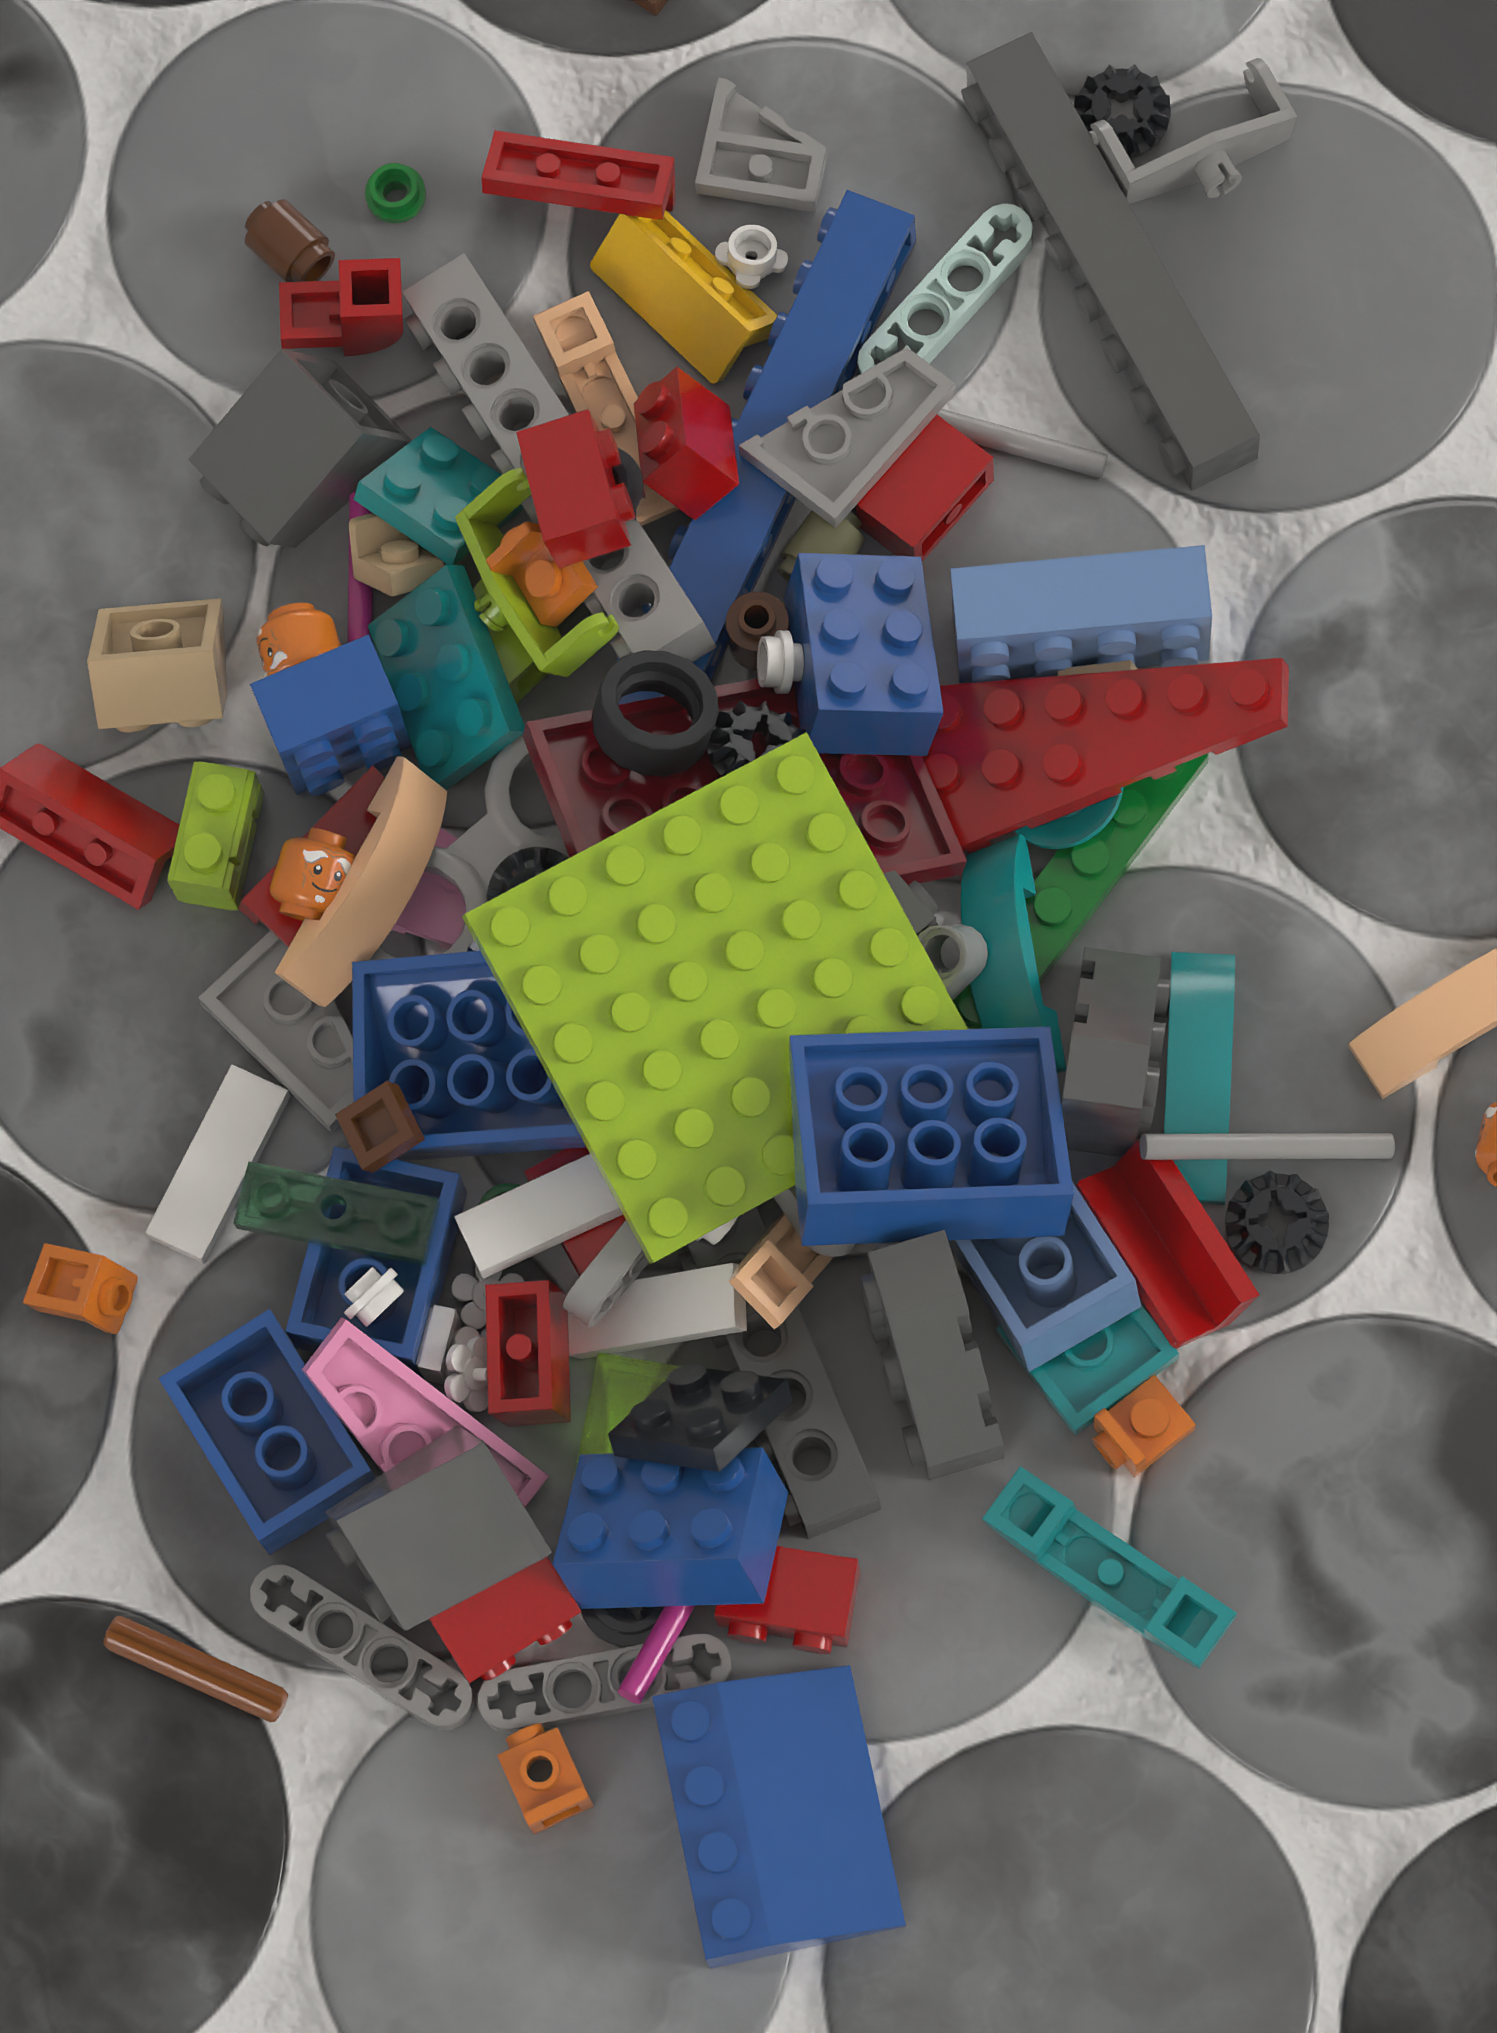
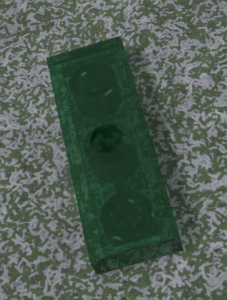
(374, 1223)

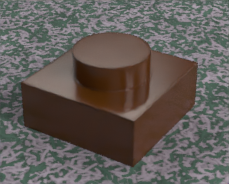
(380, 1126)

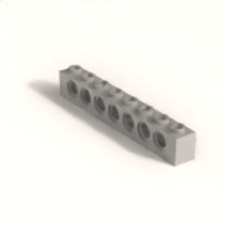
(458, 301)

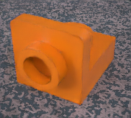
(548, 589)
(81, 1287)
(1141, 1427)

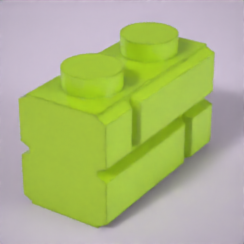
(216, 836)

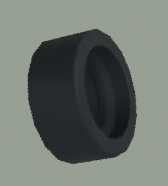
(669, 676)

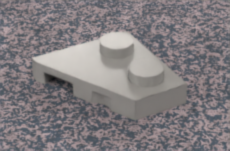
(757, 156)

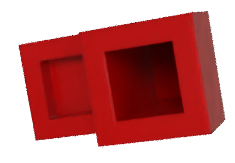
(353, 313)

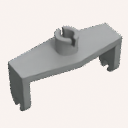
(1209, 157)

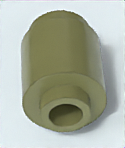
(820, 537)

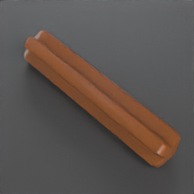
(195, 1668)

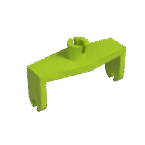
(505, 599)

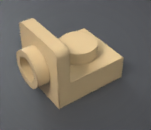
(388, 557)

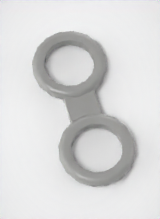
(479, 851)

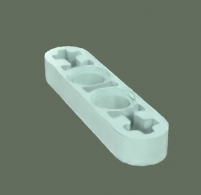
(938, 295)

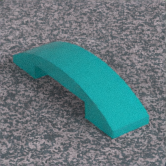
(994, 904)
(1200, 1061)
(1108, 1570)

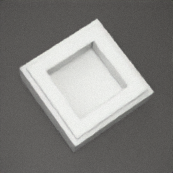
(436, 1342)

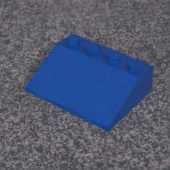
(456, 1055)
(928, 1136)
(778, 1813)

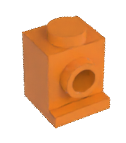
(546, 1801)

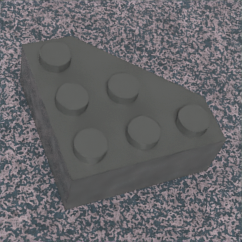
(1114, 1052)
(932, 1362)

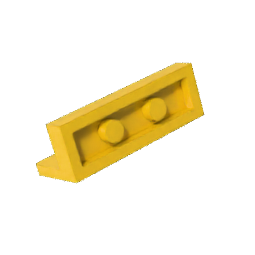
(682, 292)

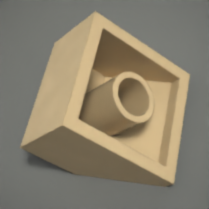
(158, 665)

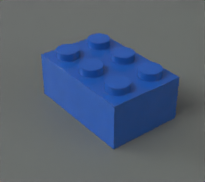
(865, 652)
(332, 716)
(333, 1271)
(267, 1431)
(670, 1532)

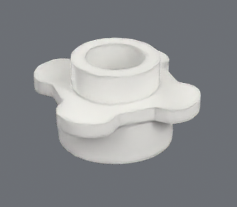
(754, 242)

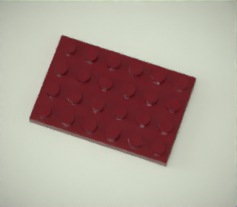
(597, 798)

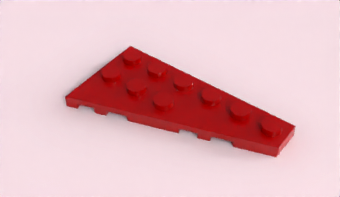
(1061, 743)

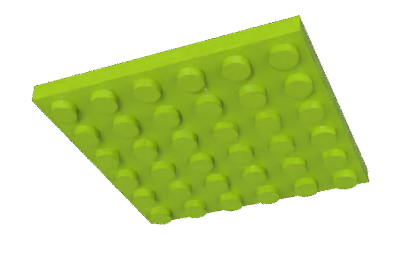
(680, 967)

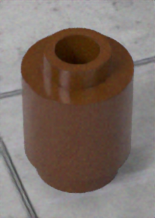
(288, 242)
(750, 619)

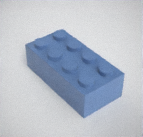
(1081, 613)
(1051, 1287)

